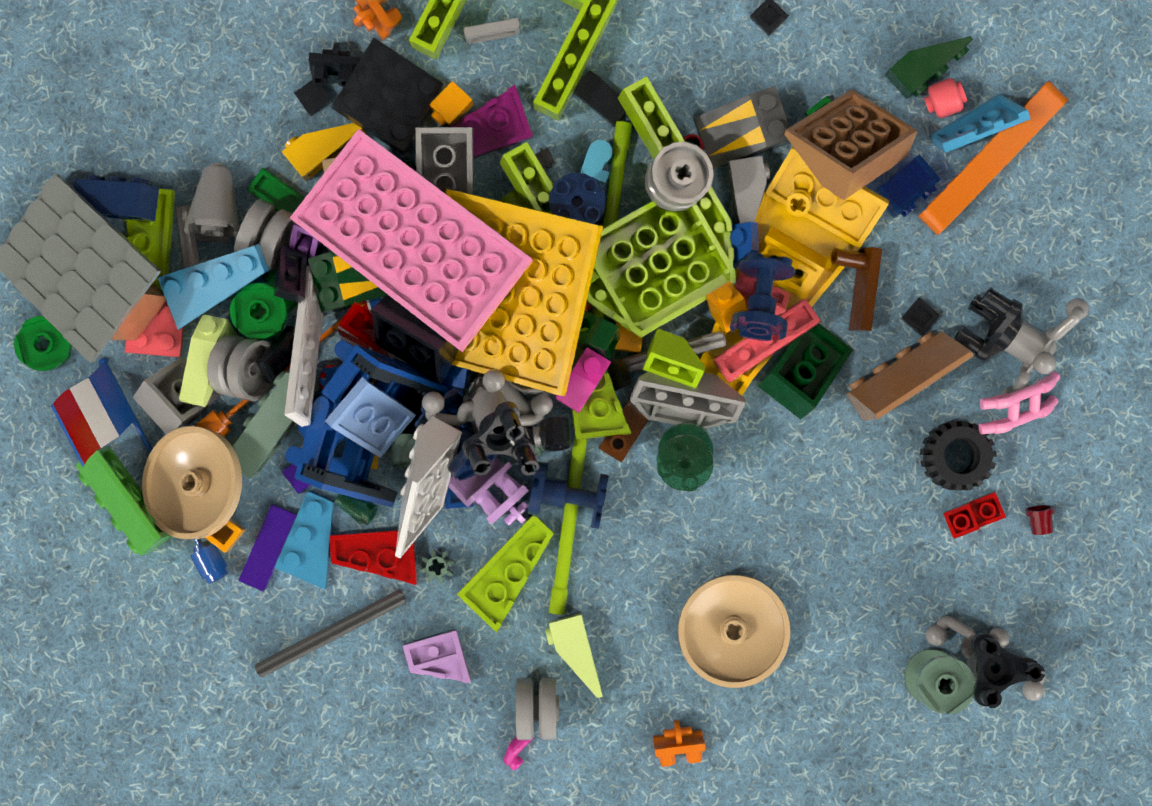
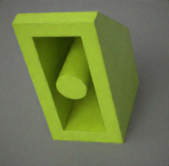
(673, 359)

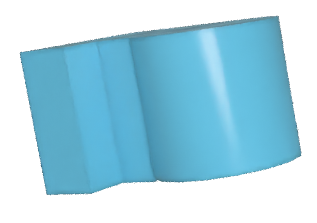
(597, 157)

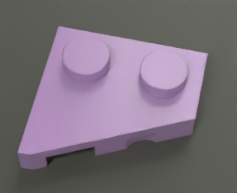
(438, 656)

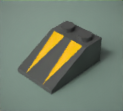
(743, 127)

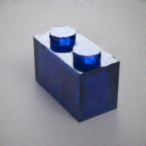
(908, 185)

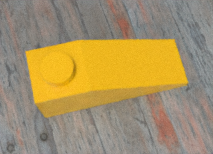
(311, 148)

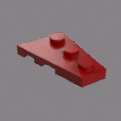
(374, 554)

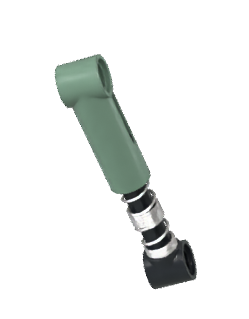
(550, 434)

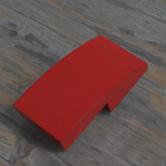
(974, 515)

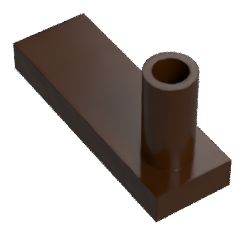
(867, 268)
(619, 445)

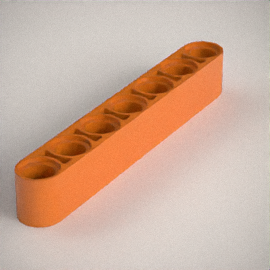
(992, 159)

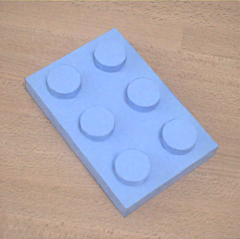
(370, 417)

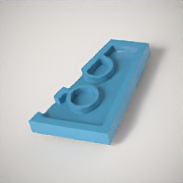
(981, 122)
(308, 542)

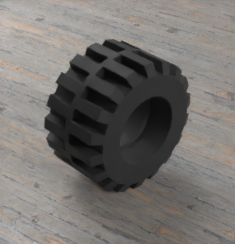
(981, 456)

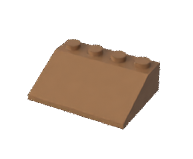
(850, 143)
(906, 375)

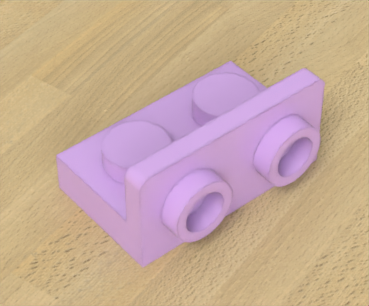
(476, 487)

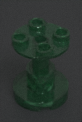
(685, 456)

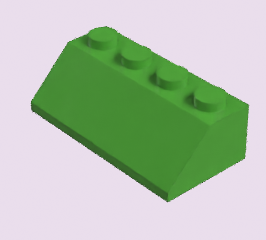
(123, 500)

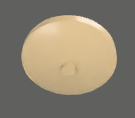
(192, 482)
(734, 631)

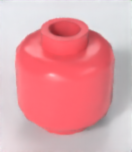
(945, 98)

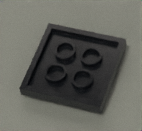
(387, 95)

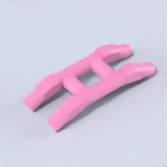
(1012, 402)

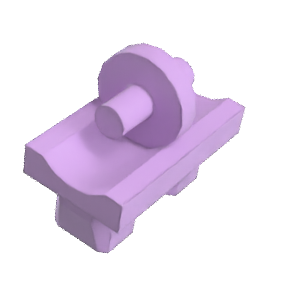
(496, 510)

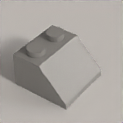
(161, 401)

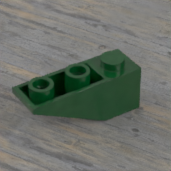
(919, 65)

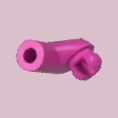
(511, 756)

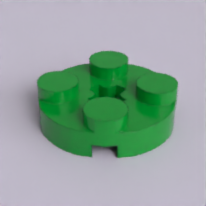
(249, 324)
(36, 358)

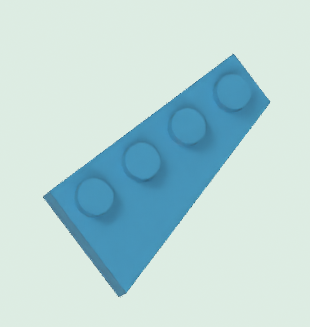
(206, 284)

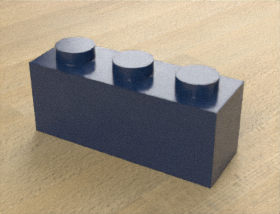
(120, 198)

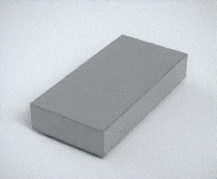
(492, 31)

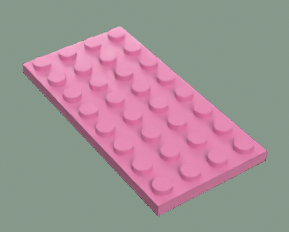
(411, 240)

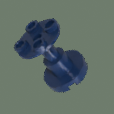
(578, 198)
(760, 319)
(459, 466)
(556, 492)

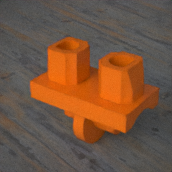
(374, 17)
(679, 741)

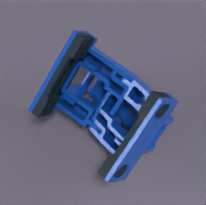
(350, 473)

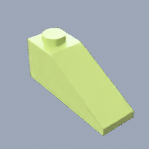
(195, 383)
(572, 645)

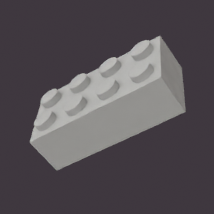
(446, 157)

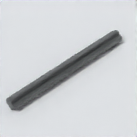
(330, 633)

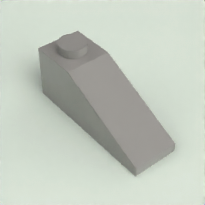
(747, 186)

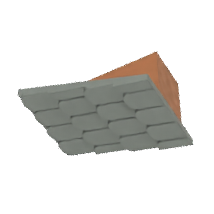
(80, 270)

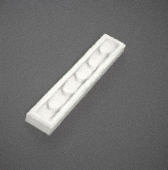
(304, 356)

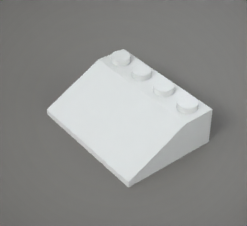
(426, 479)

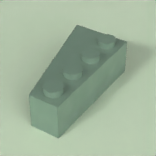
(266, 428)

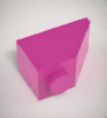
(584, 379)

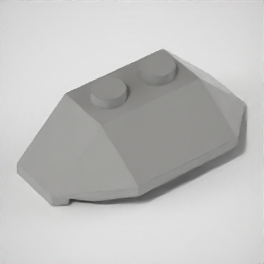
(673, 403)

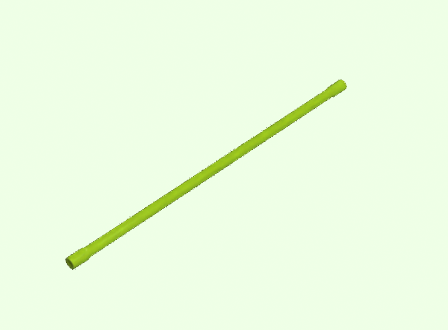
(559, 590)

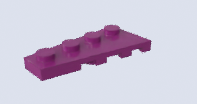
(498, 123)

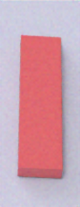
(751, 352)

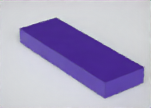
(267, 548)

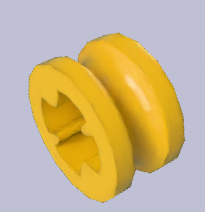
(798, 194)

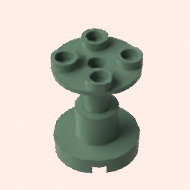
(939, 681)

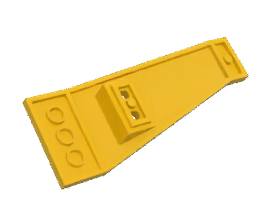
(805, 241)

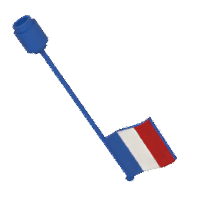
(97, 414)

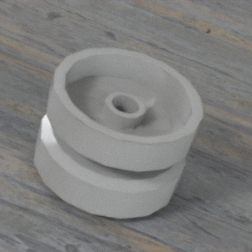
(685, 161)
(265, 228)
(234, 368)
(536, 708)

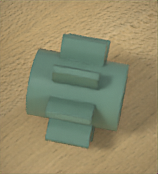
(441, 559)

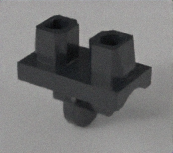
(331, 63)

